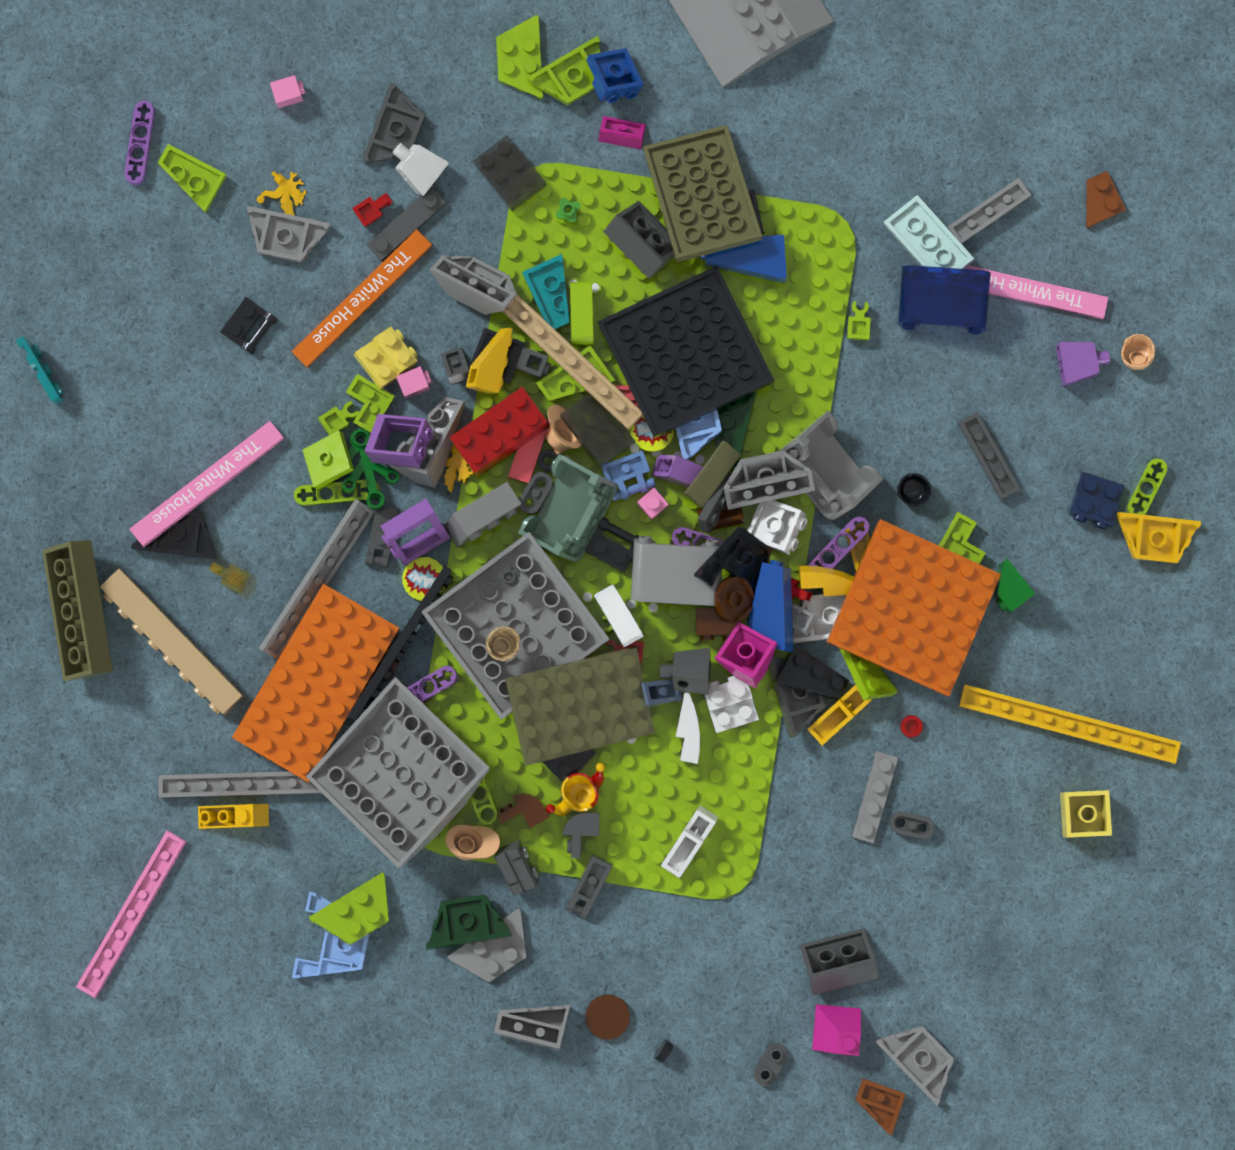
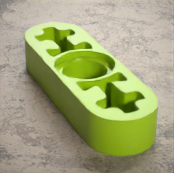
(1148, 471)

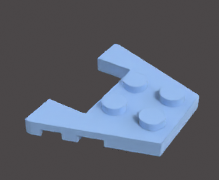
(335, 954)

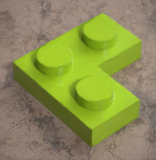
(375, 401)
(956, 538)

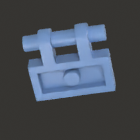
(626, 469)

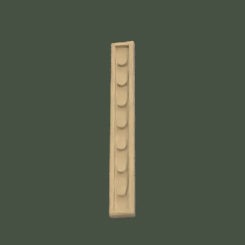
(573, 362)

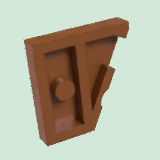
(881, 1103)

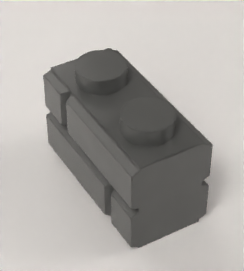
(516, 867)

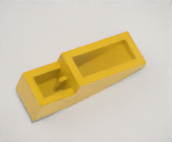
(830, 580)
(838, 715)

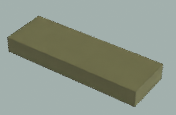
(712, 474)

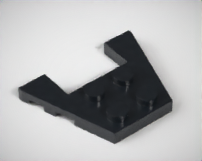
(738, 555)

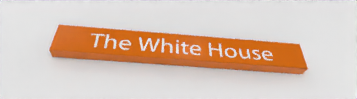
(362, 298)

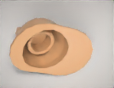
(558, 433)
(472, 842)

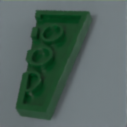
(735, 422)

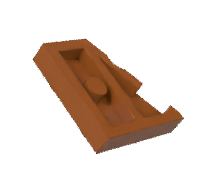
(1101, 199)

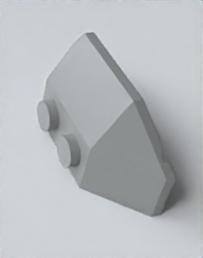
(474, 283)
(767, 479)

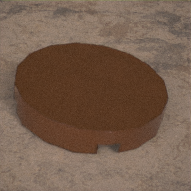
(734, 599)
(607, 1016)

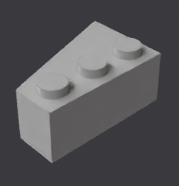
(482, 515)

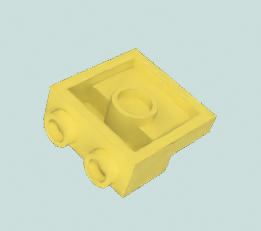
(386, 357)

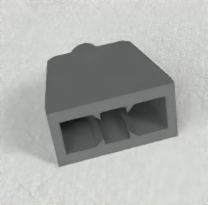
(689, 671)

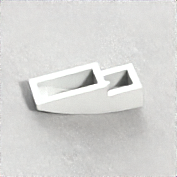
(618, 615)
(689, 731)
(689, 841)

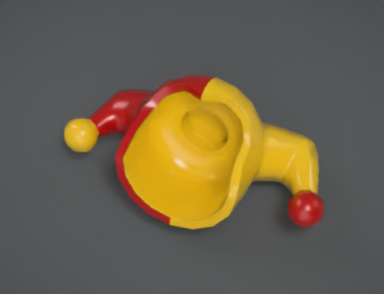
(579, 792)

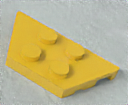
(1156, 537)

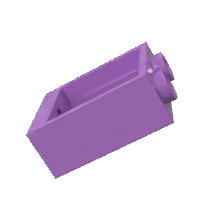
(380, 435)
(408, 521)

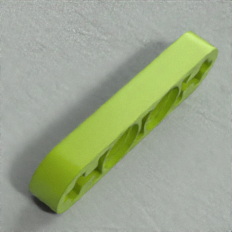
(336, 497)

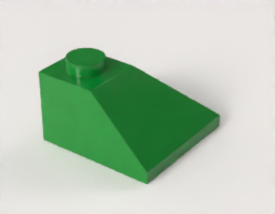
(1011, 588)

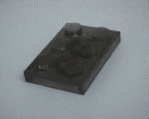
(509, 173)
(597, 430)

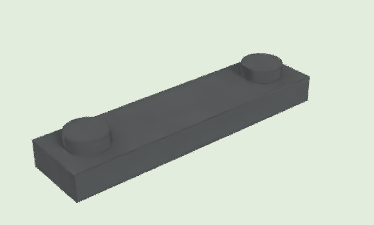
(405, 224)
(988, 456)

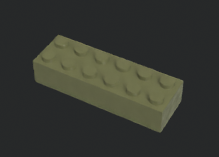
(77, 610)

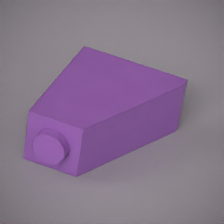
(675, 470)

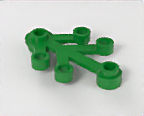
(367, 467)

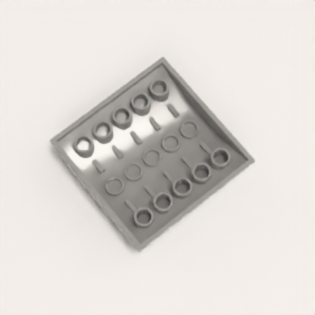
(748, 33)
(540, 608)
(399, 774)

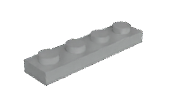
(989, 211)
(874, 797)

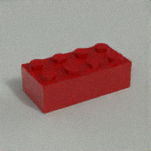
(499, 432)

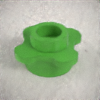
(563, 214)

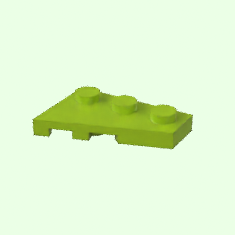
(192, 175)
(561, 385)
(868, 677)

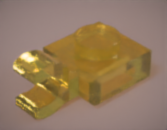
(232, 577)

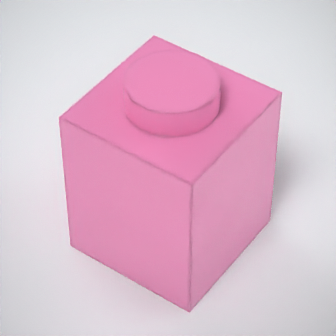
(287, 91)
(414, 382)
(652, 504)

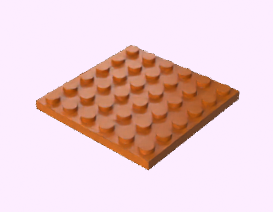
(913, 608)

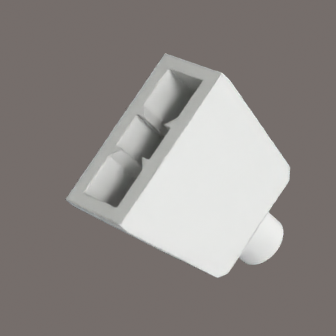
(419, 167)

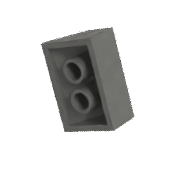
(641, 239)
(839, 961)

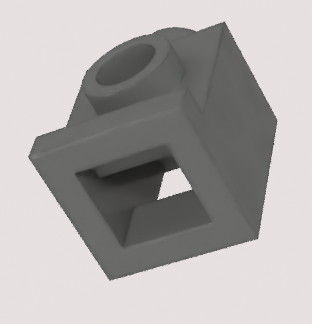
(529, 356)

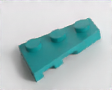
(549, 291)
(44, 371)

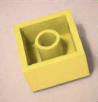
(1086, 813)

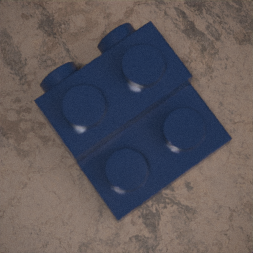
(1096, 500)

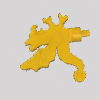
(285, 190)
(456, 463)

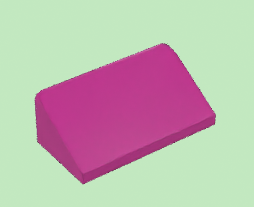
(622, 132)

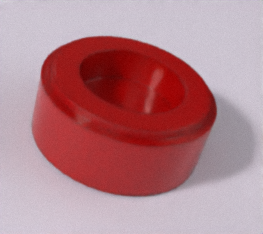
(911, 726)

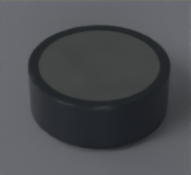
(663, 1051)

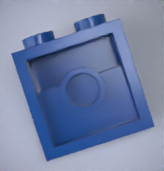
(614, 75)

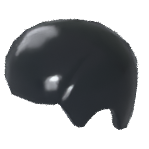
(911, 483)

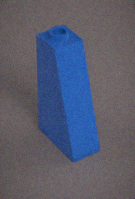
(757, 259)
(773, 605)

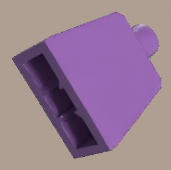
(1079, 361)

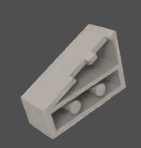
(534, 1025)

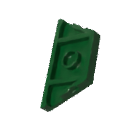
(466, 922)

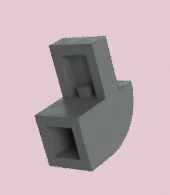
(580, 825)

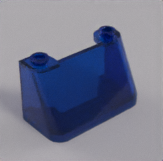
(944, 297)

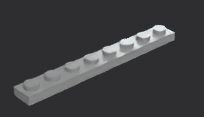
(319, 574)
(232, 784)

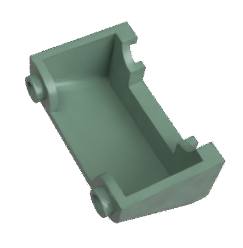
(570, 510)

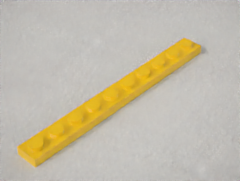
(1069, 724)

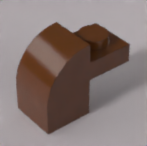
(529, 806)

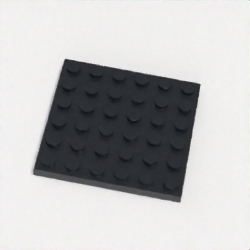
(685, 352)

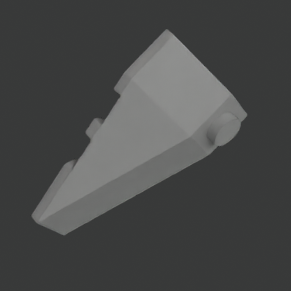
(444, 423)

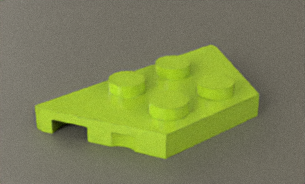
(520, 56)
(568, 76)
(356, 912)

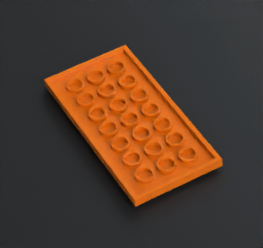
(316, 682)

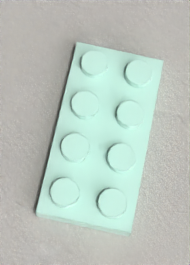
(927, 237)

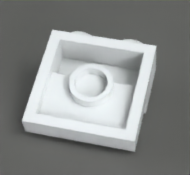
(778, 525)
(730, 704)

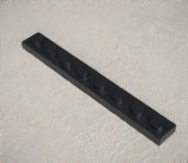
(396, 652)

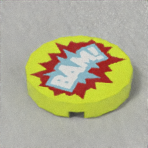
(644, 440)
(420, 576)

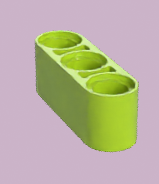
(581, 313)
(486, 802)

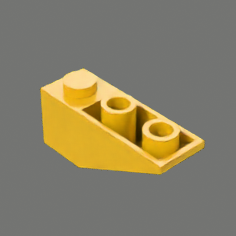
(488, 368)
(233, 816)

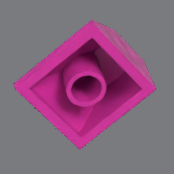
(746, 654)
(837, 1029)

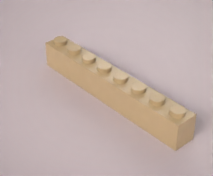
(171, 641)

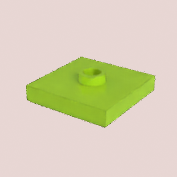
(328, 459)

